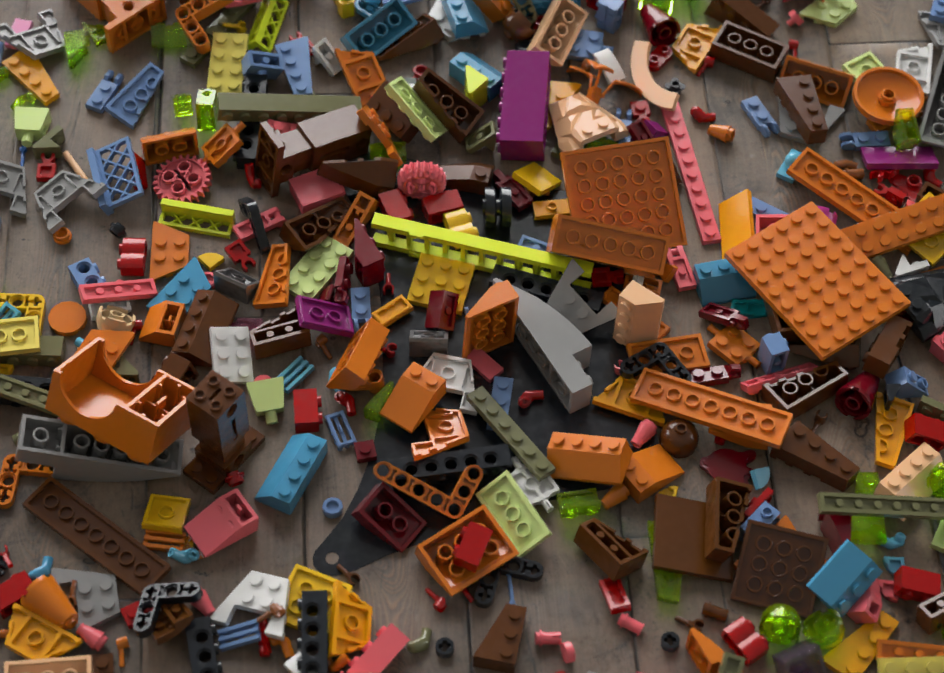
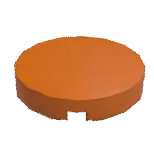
(67, 318)

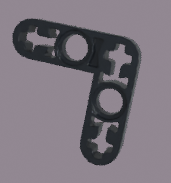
(250, 210)
(659, 359)
(527, 576)
(186, 593)

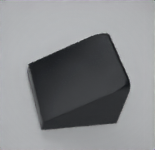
(889, 394)

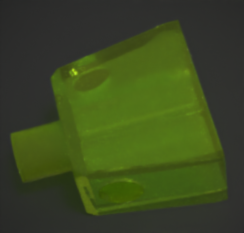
(206, 102)

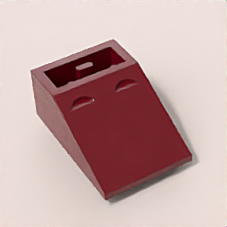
(368, 259)

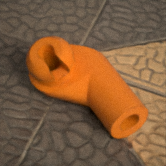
(285, 645)

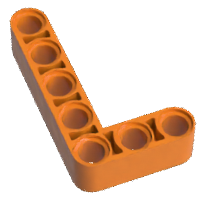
(193, 18)
(429, 491)

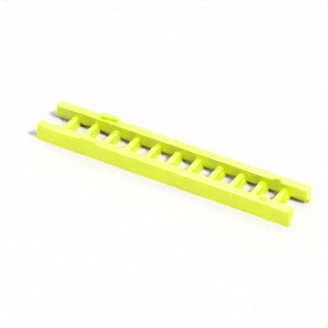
(473, 243)

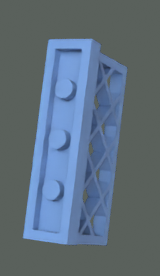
(98, 169)

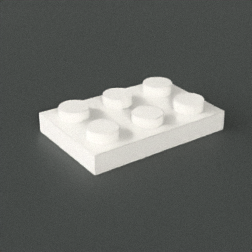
(231, 353)

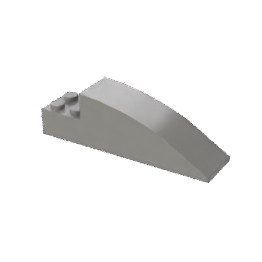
(933, 119)
(555, 348)
(82, 458)

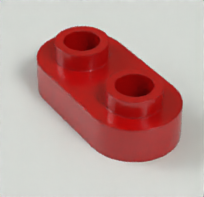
(661, 56)

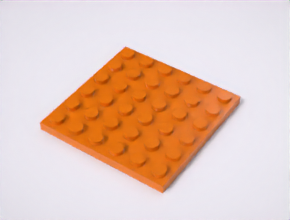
(626, 187)

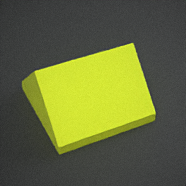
(475, 86)

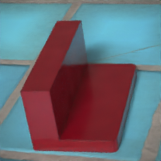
(441, 310)

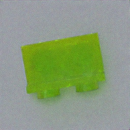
(167, 36)
(578, 503)

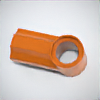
(373, 387)

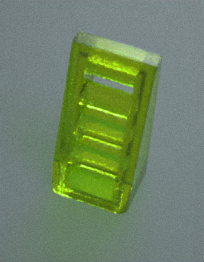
(373, 408)

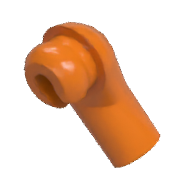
(339, 663)

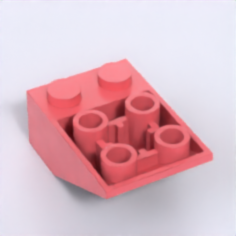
(222, 523)

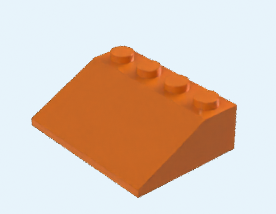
(491, 319)
(437, 551)

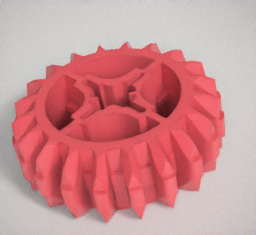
(421, 179)

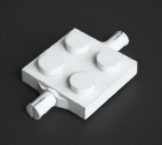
(535, 491)

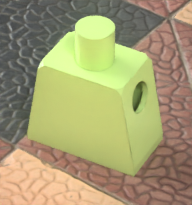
(31, 124)
(267, 398)

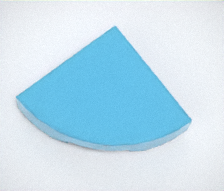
(760, 477)
(892, 564)

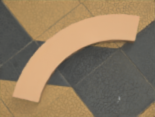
(644, 80)

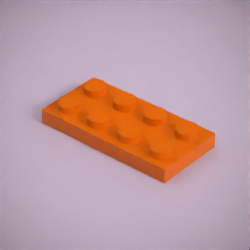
(687, 348)

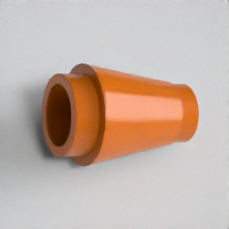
(722, 132)
(615, 496)

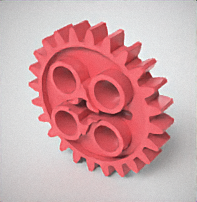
(191, 171)

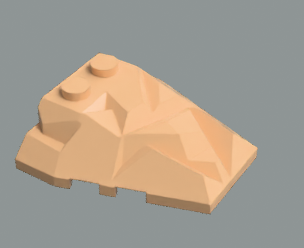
(581, 121)

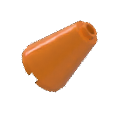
(50, 602)

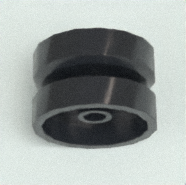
(496, 207)

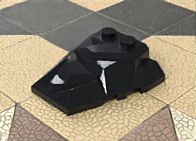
(927, 301)

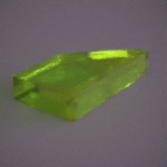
(95, 32)

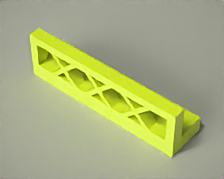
(264, 19)
(198, 214)

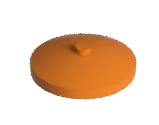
(883, 91)

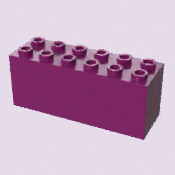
(524, 105)

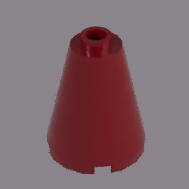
(659, 25)
(858, 395)

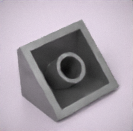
(235, 284)
(424, 343)

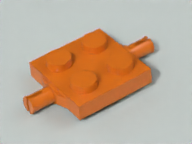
(223, 144)
(734, 345)

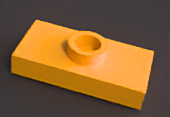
(549, 208)
(392, 311)

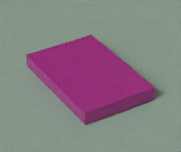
(324, 316)

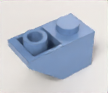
(911, 383)

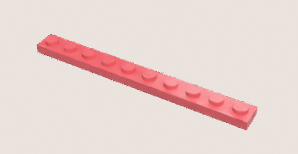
(691, 176)

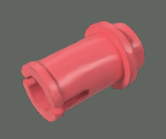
(630, 624)
(547, 638)

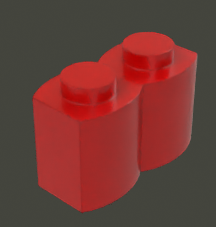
(133, 257)
(745, 641)

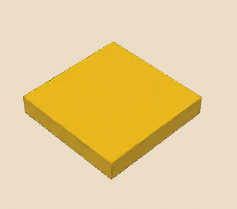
(536, 179)
(166, 513)

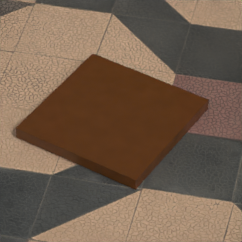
(681, 540)
(777, 567)

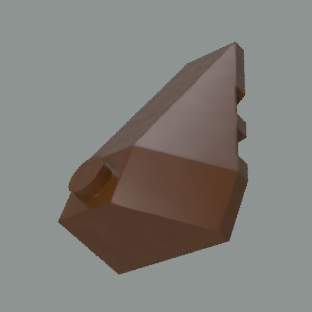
(364, 176)
(468, 176)

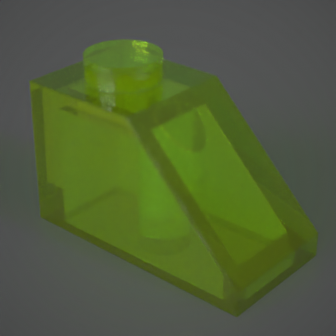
(76, 46)
(905, 129)

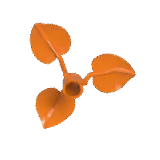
(594, 92)

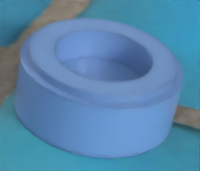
(332, 507)

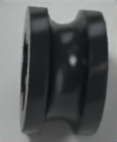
(674, 637)
(439, 644)

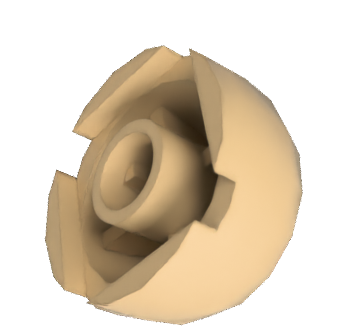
(114, 319)

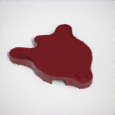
(729, 464)

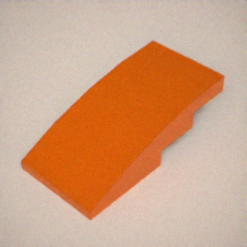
(703, 652)

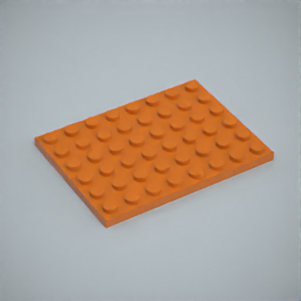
(817, 280)

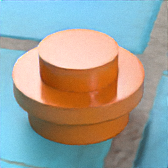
(62, 236)

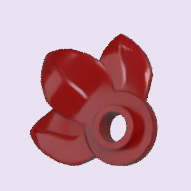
(909, 185)

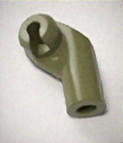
(422, 643)

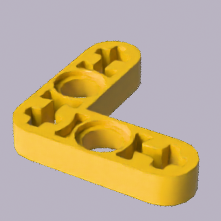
(29, 310)

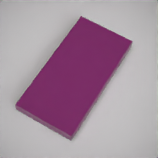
(888, 158)

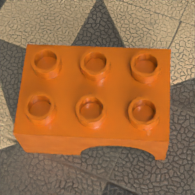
(117, 412)

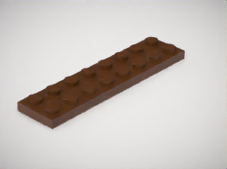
(96, 536)

